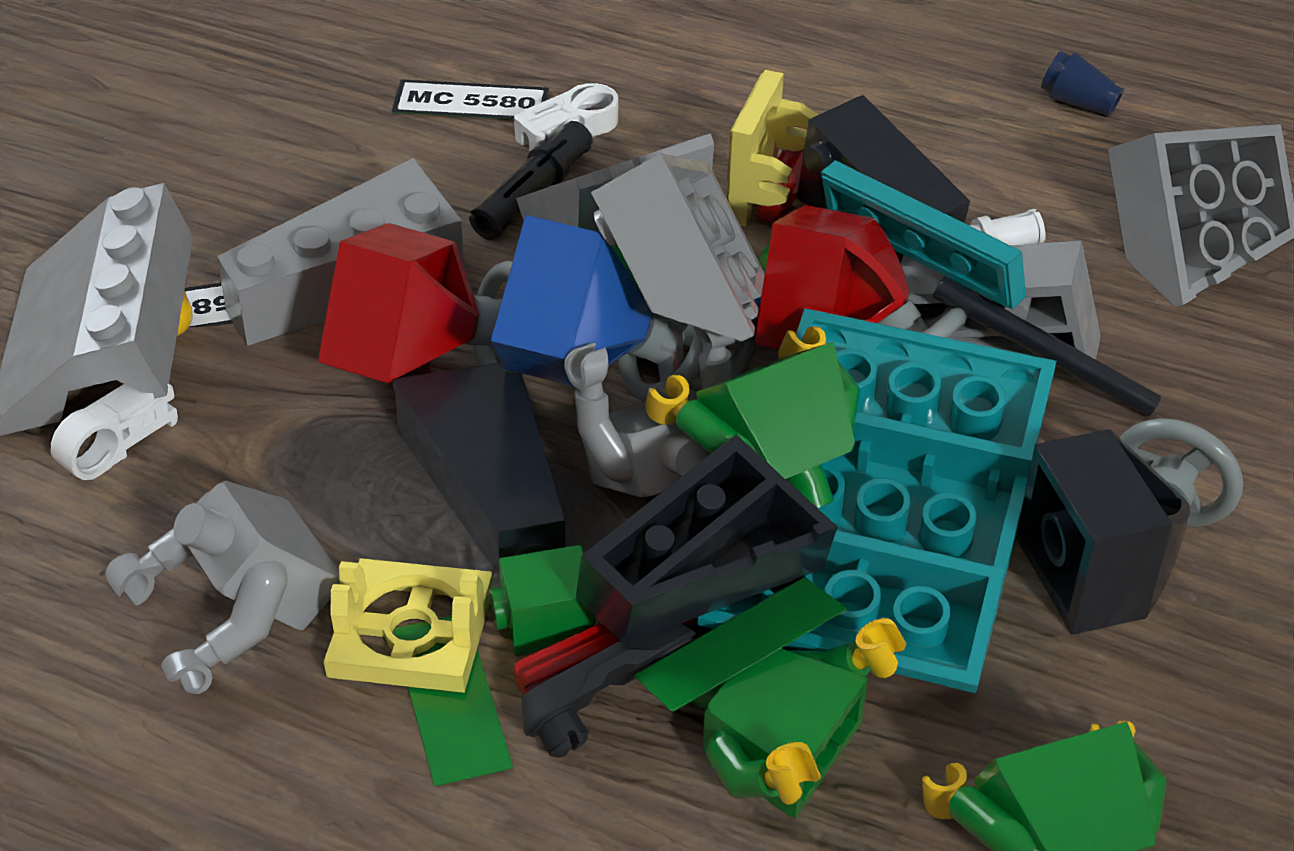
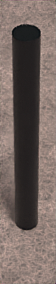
(1047, 346)

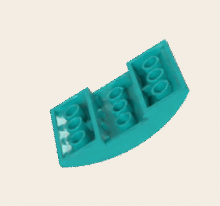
(925, 494)

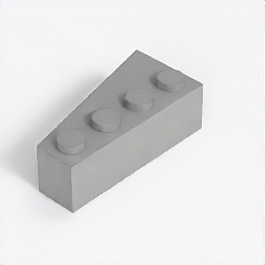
(288, 272)

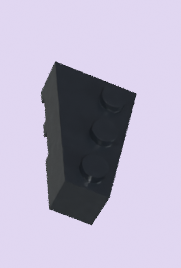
(875, 147)
(703, 545)

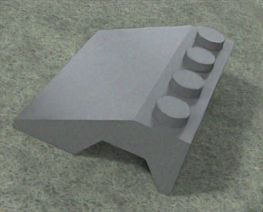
(98, 308)

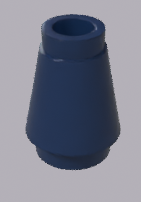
(1081, 84)

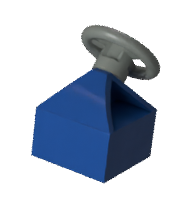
(576, 292)

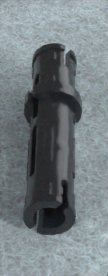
(545, 167)

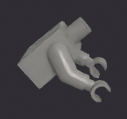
(626, 446)
(252, 553)

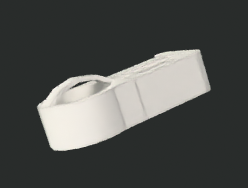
(546, 119)
(120, 422)

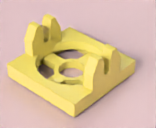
(754, 142)
(440, 670)

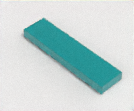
(930, 235)

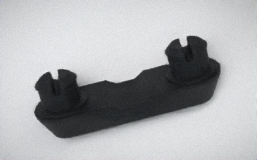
(553, 705)

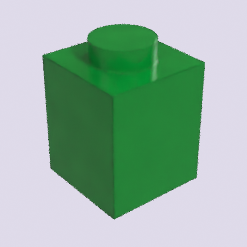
(539, 599)

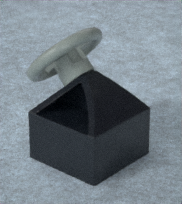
(1112, 517)

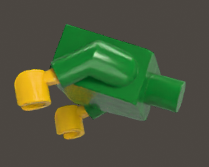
(786, 411)
(793, 715)
(1059, 796)

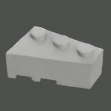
(1055, 301)

